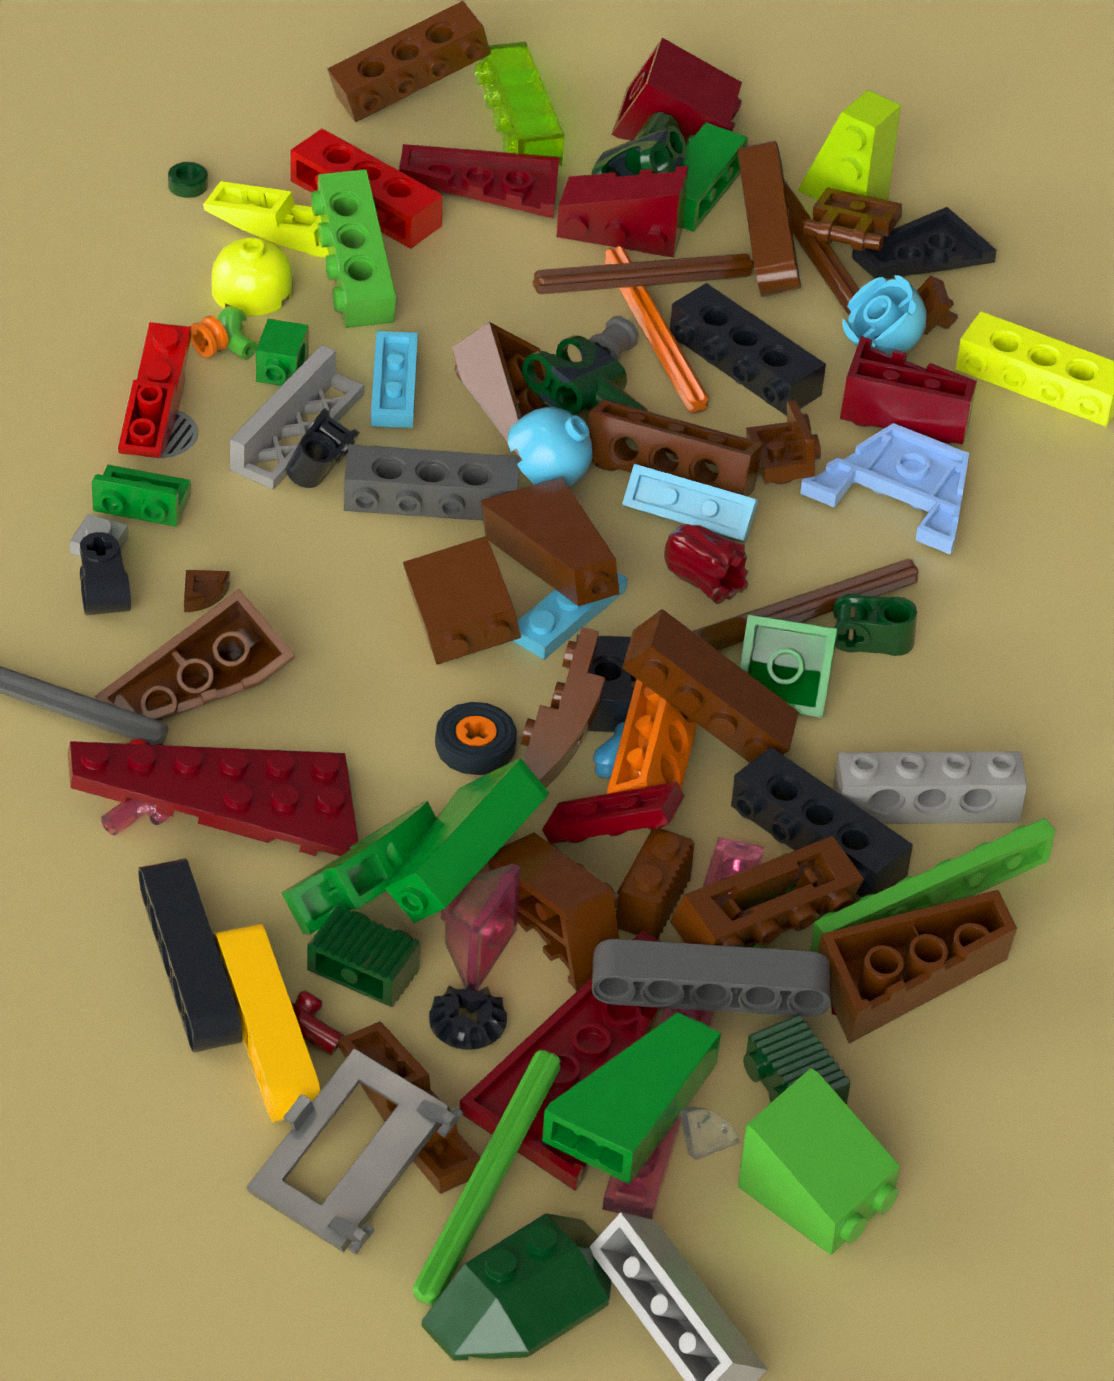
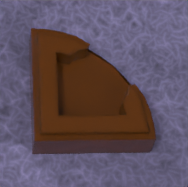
(204, 588)

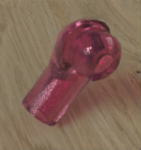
(129, 812)

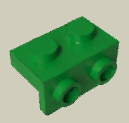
(140, 495)

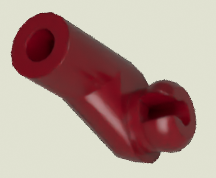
(312, 1028)

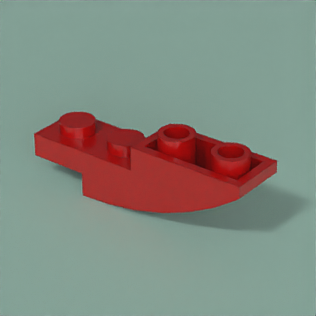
(156, 391)

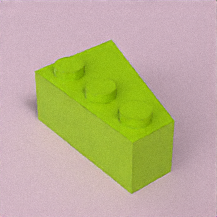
(857, 150)

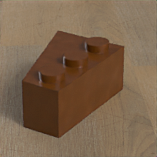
(561, 903)

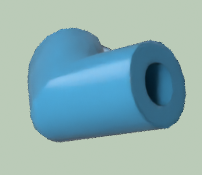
(606, 753)

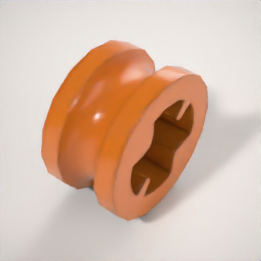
(209, 336)

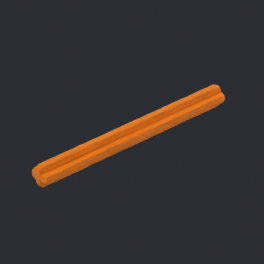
(661, 339)

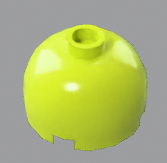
(252, 276)

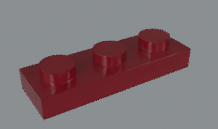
(613, 813)

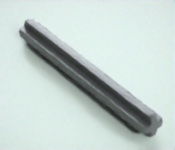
(82, 707)

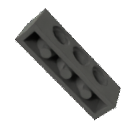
(425, 481)

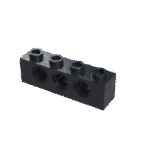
(746, 348)
(805, 810)

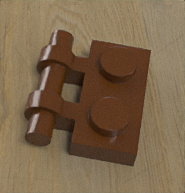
(852, 219)

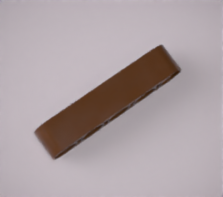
(768, 218)

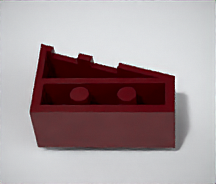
(625, 211)
(892, 390)

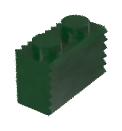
(364, 955)
(785, 1053)

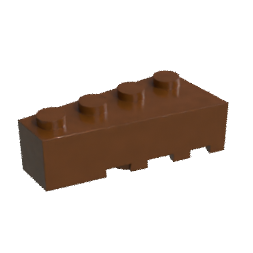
(912, 958)

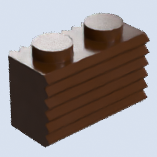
(654, 883)

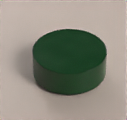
(187, 179)

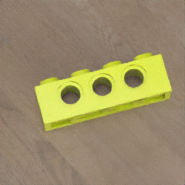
(1038, 367)

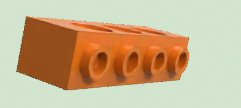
(652, 743)

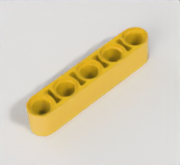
(267, 1019)

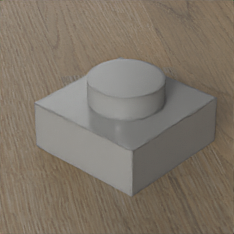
(98, 524)

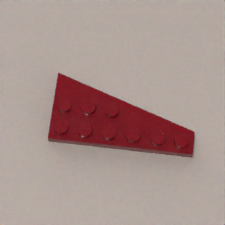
(235, 790)
(584, 1038)

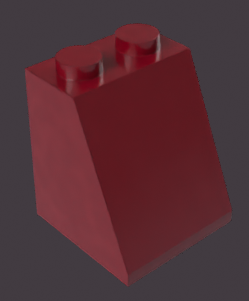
(680, 87)

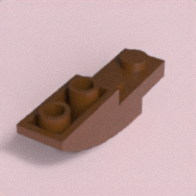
(564, 725)

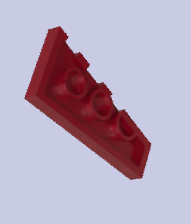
(493, 177)

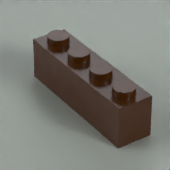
(709, 687)

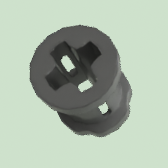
(617, 337)

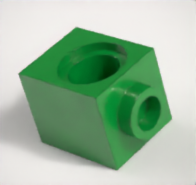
(281, 351)

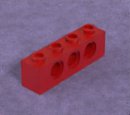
(402, 204)

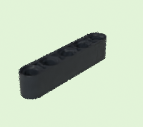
(190, 955)

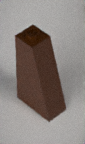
(553, 539)

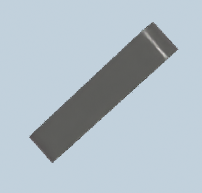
(711, 977)

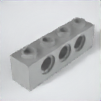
(934, 786)

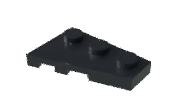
(925, 246)

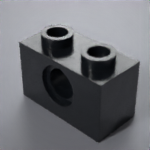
(617, 687)

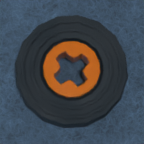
(475, 755)

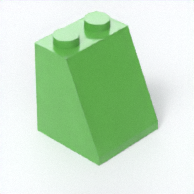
(817, 1164)

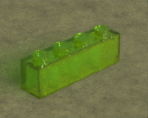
(519, 101)

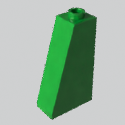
(465, 838)
(634, 1099)

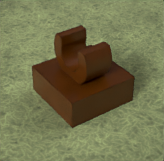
(936, 304)

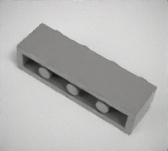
(674, 1302)

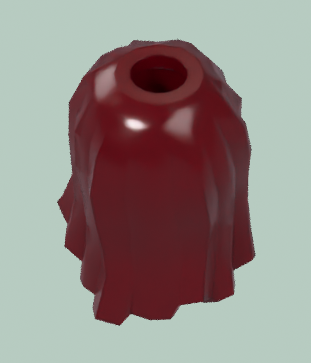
(707, 561)

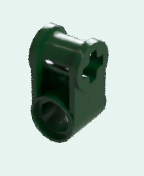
(878, 625)

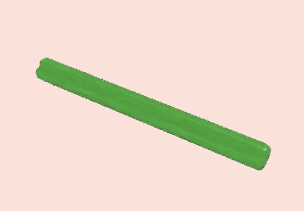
(486, 1177)

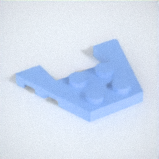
(908, 469)

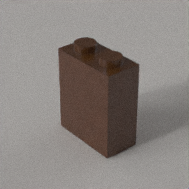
(462, 600)

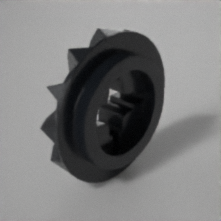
(461, 1030)

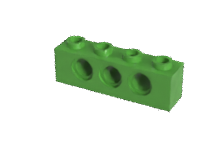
(355, 248)

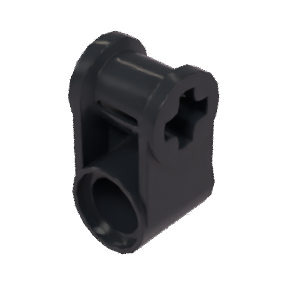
(319, 450)
(102, 575)

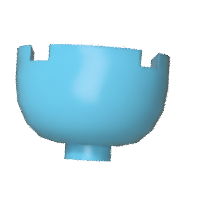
(887, 314)
(552, 445)

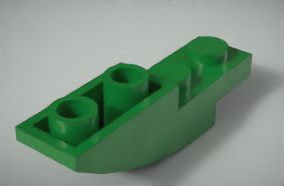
(360, 872)

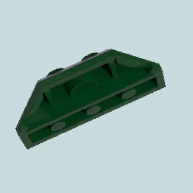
(521, 1292)

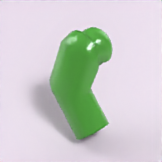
(238, 343)

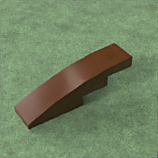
(442, 1160)

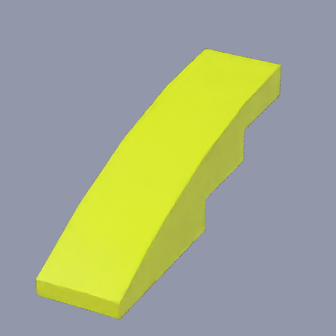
(268, 215)

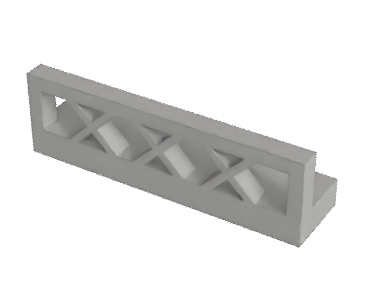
(283, 416)

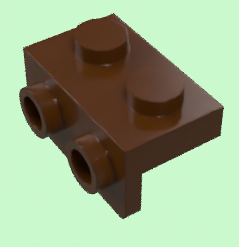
(787, 447)

